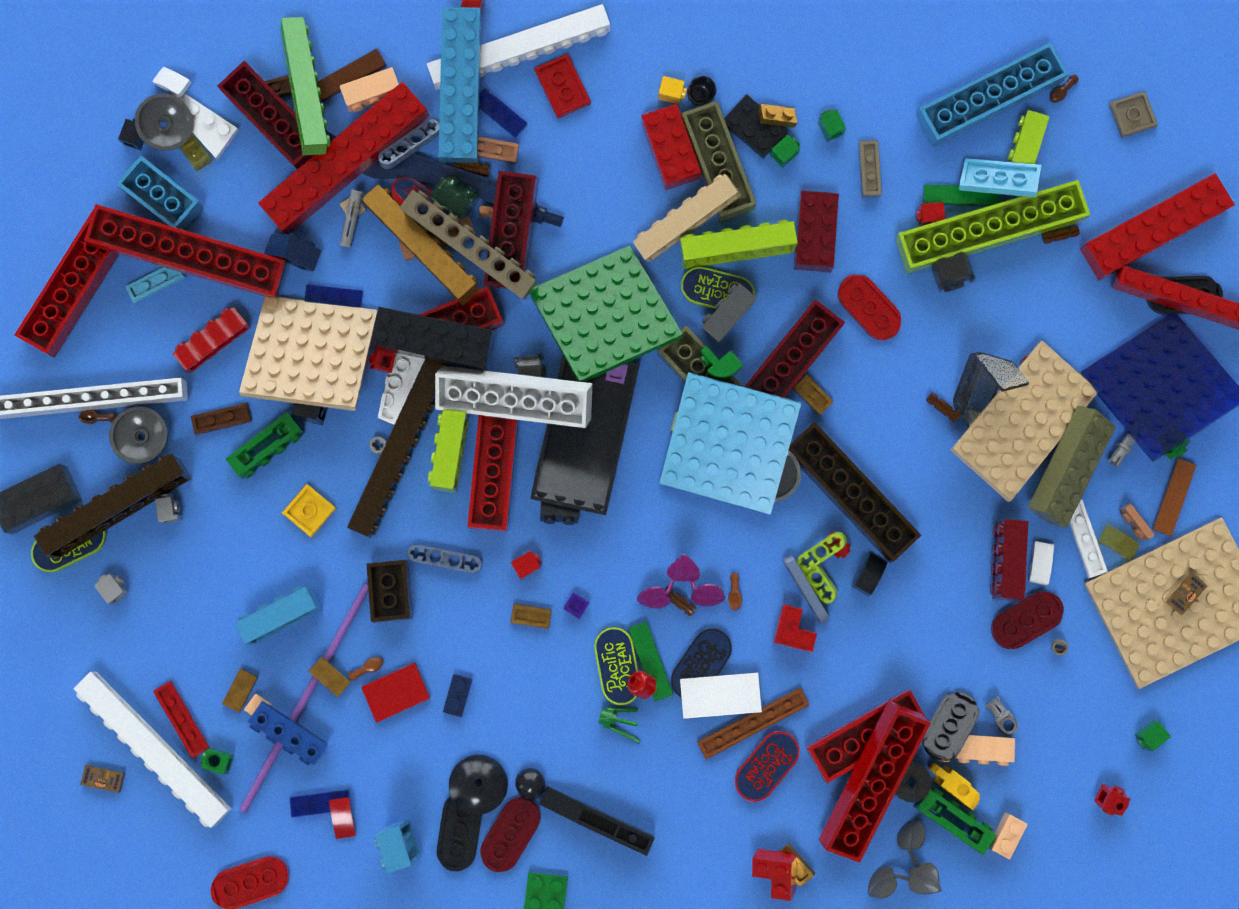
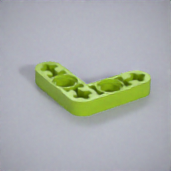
(815, 567)

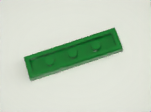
(953, 196)
(650, 659)

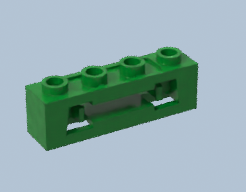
(263, 458)
(982, 839)

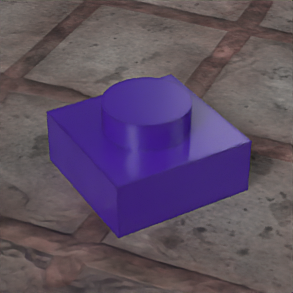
(576, 605)

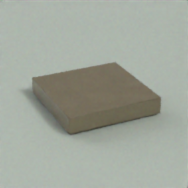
(1133, 114)

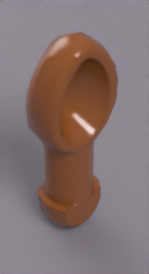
(735, 597)
(371, 666)

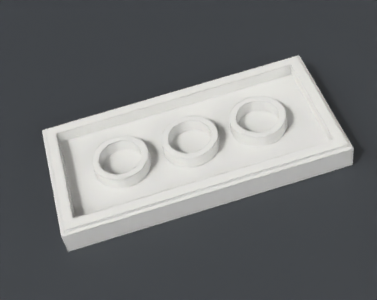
(720, 695)

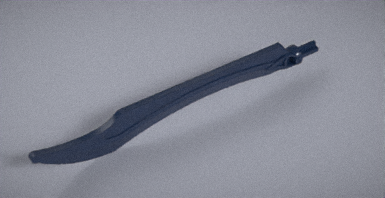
(431, 171)

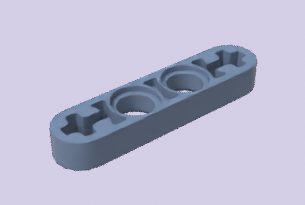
(407, 141)
(444, 561)
(805, 589)

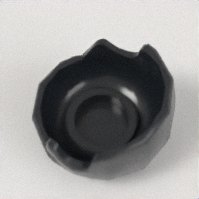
(701, 91)
(530, 783)

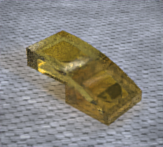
(195, 153)
(1118, 542)

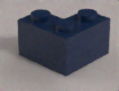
(293, 250)

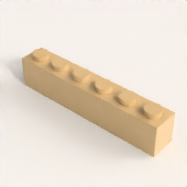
(686, 218)

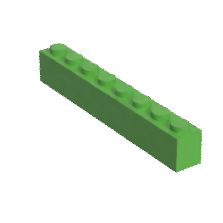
(303, 86)

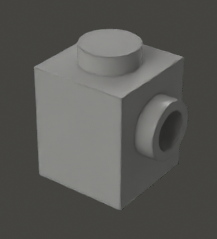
(111, 588)

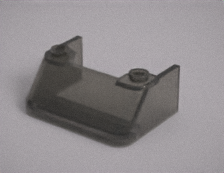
(980, 383)

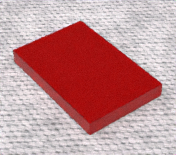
(562, 86)
(395, 692)

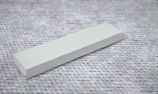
(1087, 542)

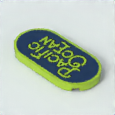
(709, 286)
(83, 551)
(615, 664)

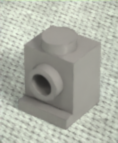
(167, 509)

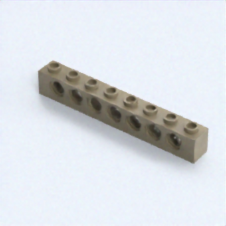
(412, 207)

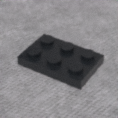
(746, 125)

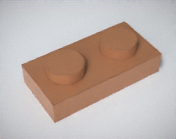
(1133, 518)

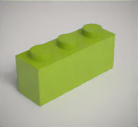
(1028, 138)

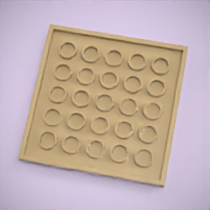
(309, 353)

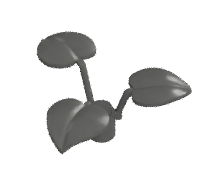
(922, 878)

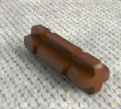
(474, 168)
(1060, 234)
(943, 407)
(681, 602)

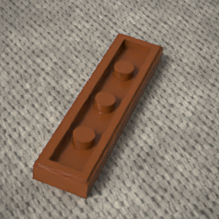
(1174, 497)

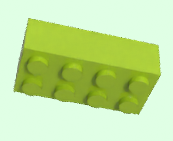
(449, 451)

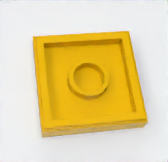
(309, 510)

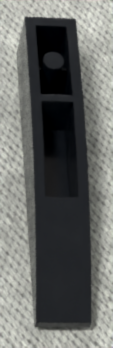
(597, 821)

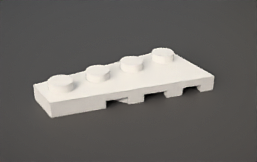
(209, 127)
(398, 386)

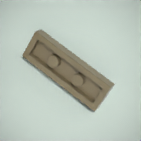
(870, 168)

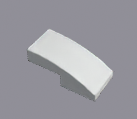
(172, 81)
(1041, 563)

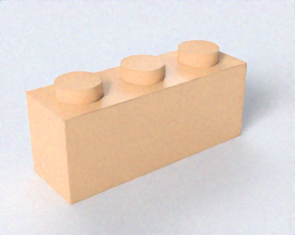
(368, 89)

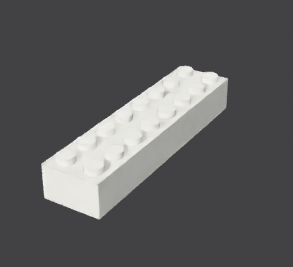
(513, 396)

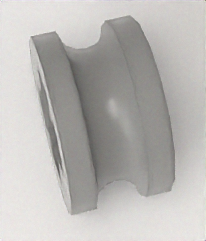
(373, 440)

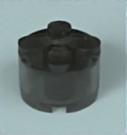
(953, 272)
(531, 365)
(919, 788)

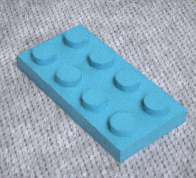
(1000, 177)

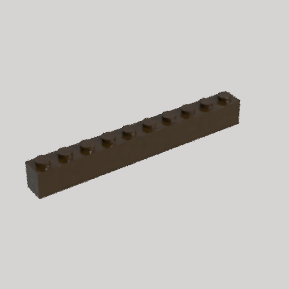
(396, 452)

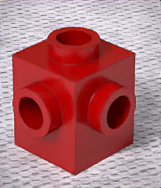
(1112, 800)

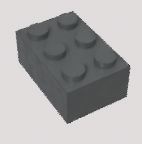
(728, 312)

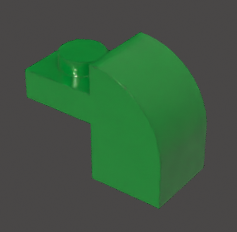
(722, 368)

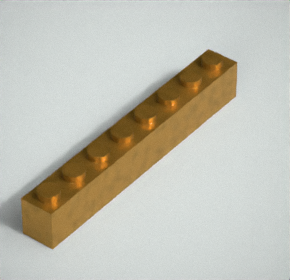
(421, 245)

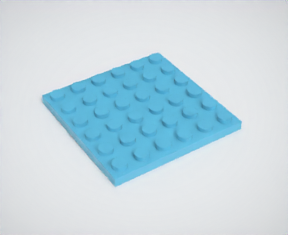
(730, 443)

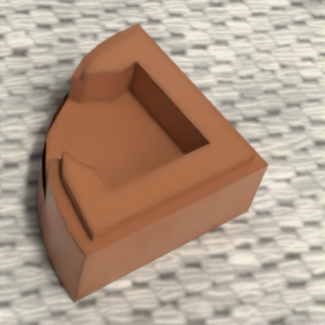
(486, 212)

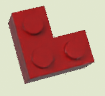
(789, 634)
(780, 868)

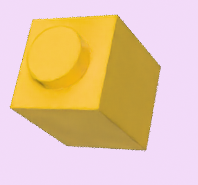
(672, 90)

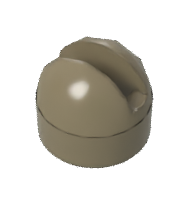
(1057, 650)

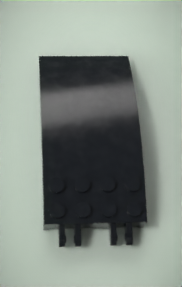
(581, 463)

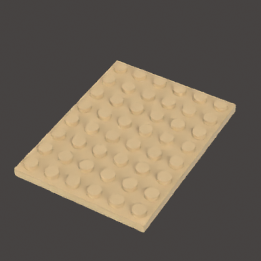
(1148, 630)

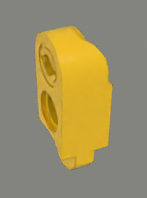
(955, 785)

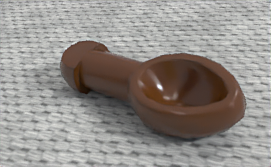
(1060, 92)
(92, 417)

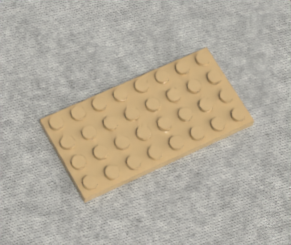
(1024, 422)

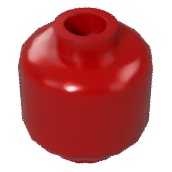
(641, 685)

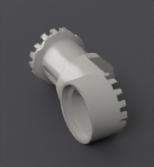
(1001, 715)

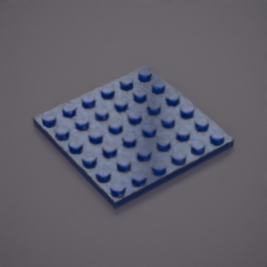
(1163, 386)

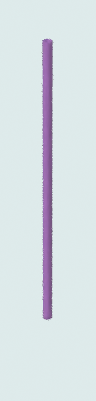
(305, 697)

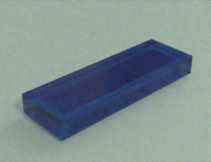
(501, 113)
(333, 296)
(314, 803)

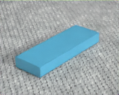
(153, 283)

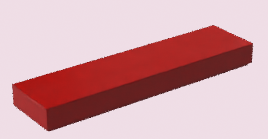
(181, 719)

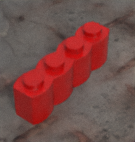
(211, 340)

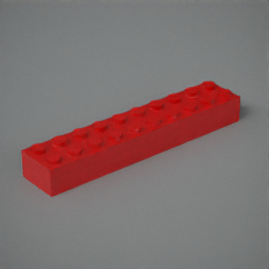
(344, 160)
(184, 251)

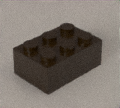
(389, 591)

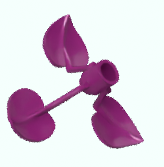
(682, 570)

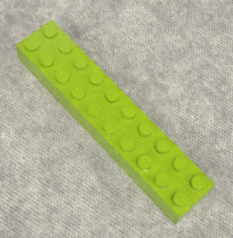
(992, 226)

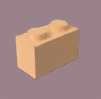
(1008, 835)

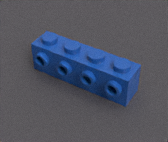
(288, 733)

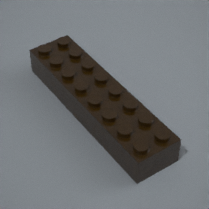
(853, 493)
(112, 507)

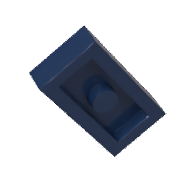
(457, 695)

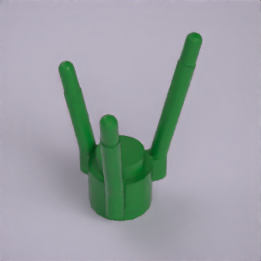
(609, 718)

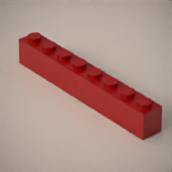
(1177, 296)

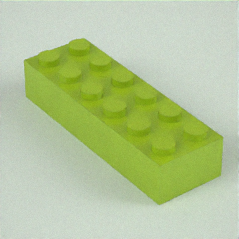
(738, 244)

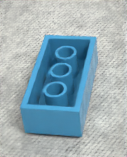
(160, 194)
(277, 616)
(397, 846)

